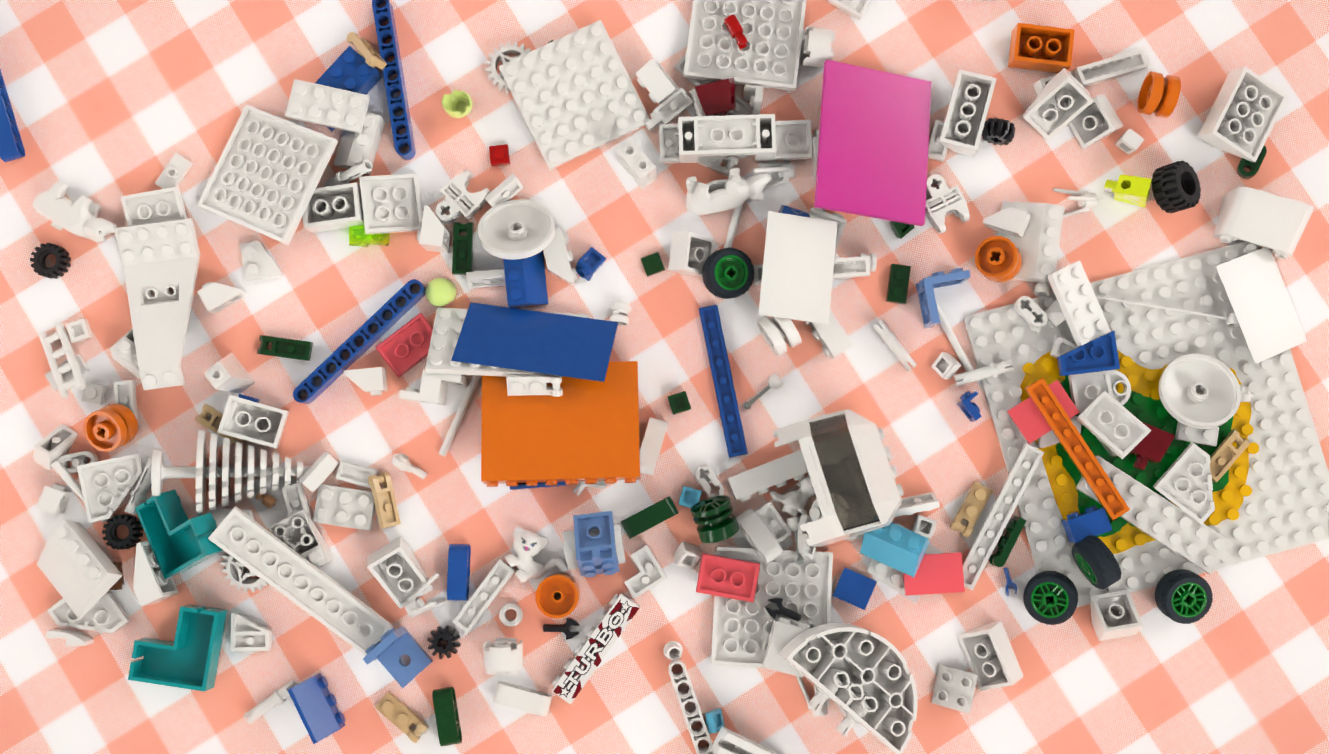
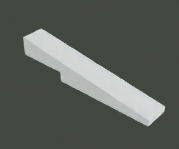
(1103, 70)
(843, 268)

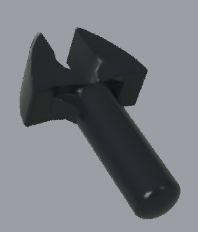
(782, 610)
(562, 628)

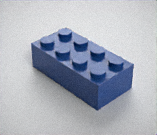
(350, 74)

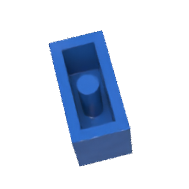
(1091, 522)

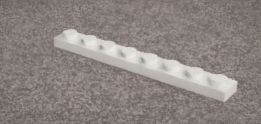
(1000, 514)

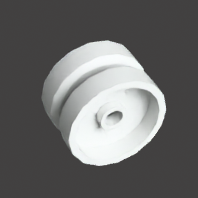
(778, 333)

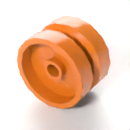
(1158, 94)
(990, 251)
(110, 427)
(566, 603)

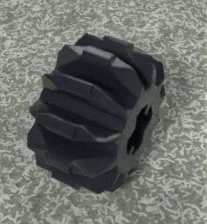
(998, 131)
(446, 635)

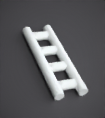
(72, 364)

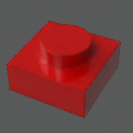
(499, 155)

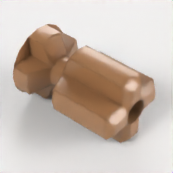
(268, 500)

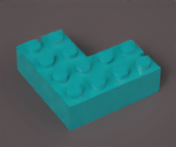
(173, 538)
(187, 661)

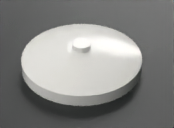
(516, 229)
(1199, 391)

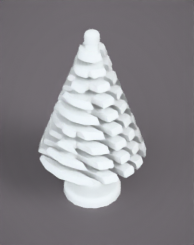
(201, 472)

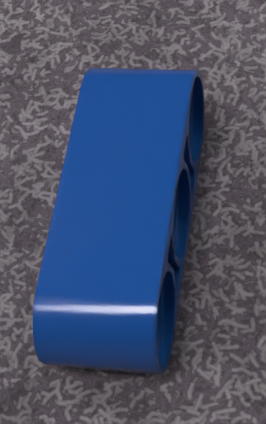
(458, 572)

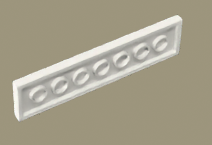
(1164, 520)

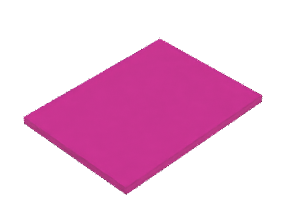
(873, 143)

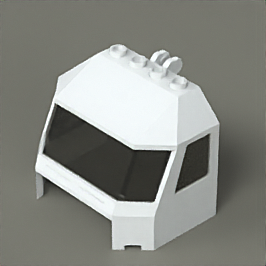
(847, 473)

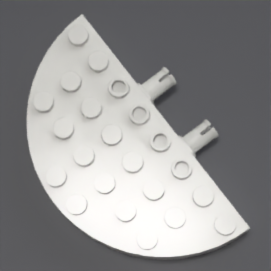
(859, 675)

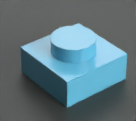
(689, 496)
(714, 720)

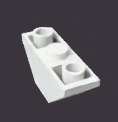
(559, 258)

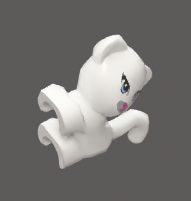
(527, 546)

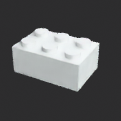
(334, 208)

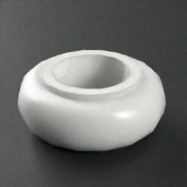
(502, 614)

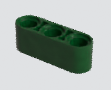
(649, 517)
(447, 716)

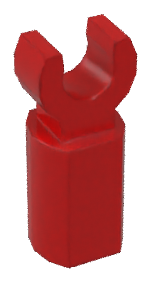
(736, 31)

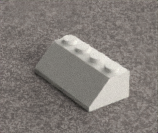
(967, 112)

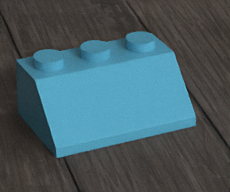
(895, 548)

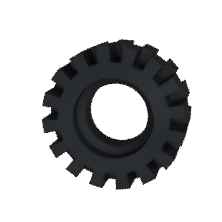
(41, 255)
(111, 532)

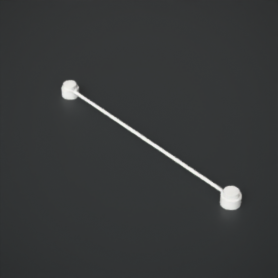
(1043, 289)

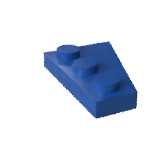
(1091, 357)

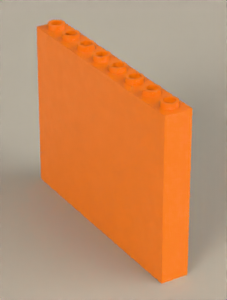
(566, 438)

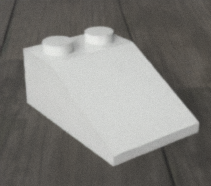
(1057, 104)
(253, 421)
(398, 571)
(148, 579)

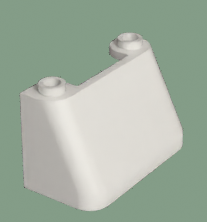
(1262, 220)

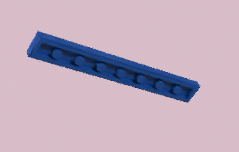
(723, 381)

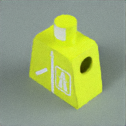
(1130, 189)

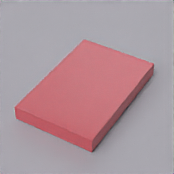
(407, 345)
(1030, 420)
(936, 575)
(728, 577)

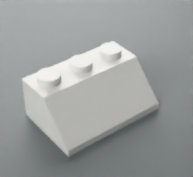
(358, 147)
(570, 550)
(991, 656)

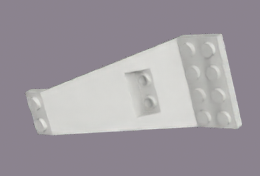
(155, 259)

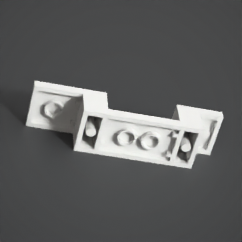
(735, 136)

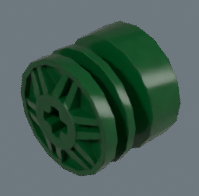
(714, 519)

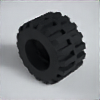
(1176, 187)

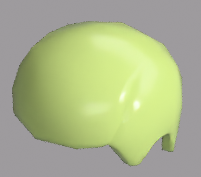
(457, 104)
(440, 291)

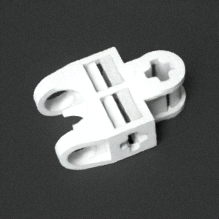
(940, 194)
(454, 205)

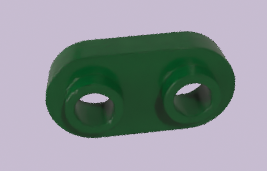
(1252, 166)

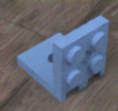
(926, 294)
(596, 553)
(389, 652)

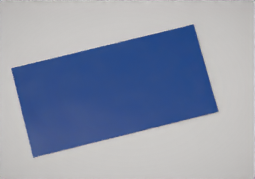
(536, 341)

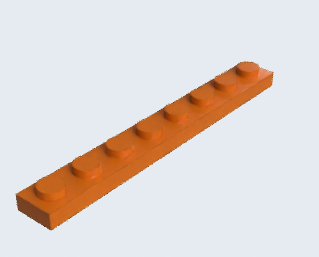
(1077, 448)

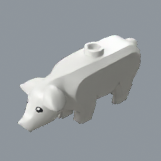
(724, 193)
(77, 217)

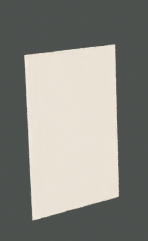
(798, 268)
(1261, 304)

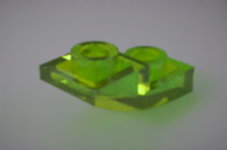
(358, 238)

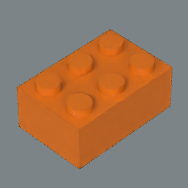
(1041, 48)

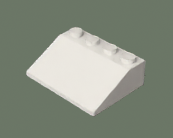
(1243, 114)
(1040, 240)
(77, 566)

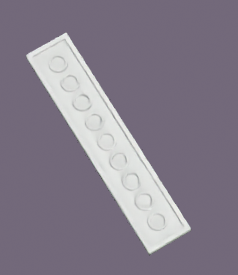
(299, 580)

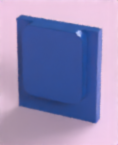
(854, 588)

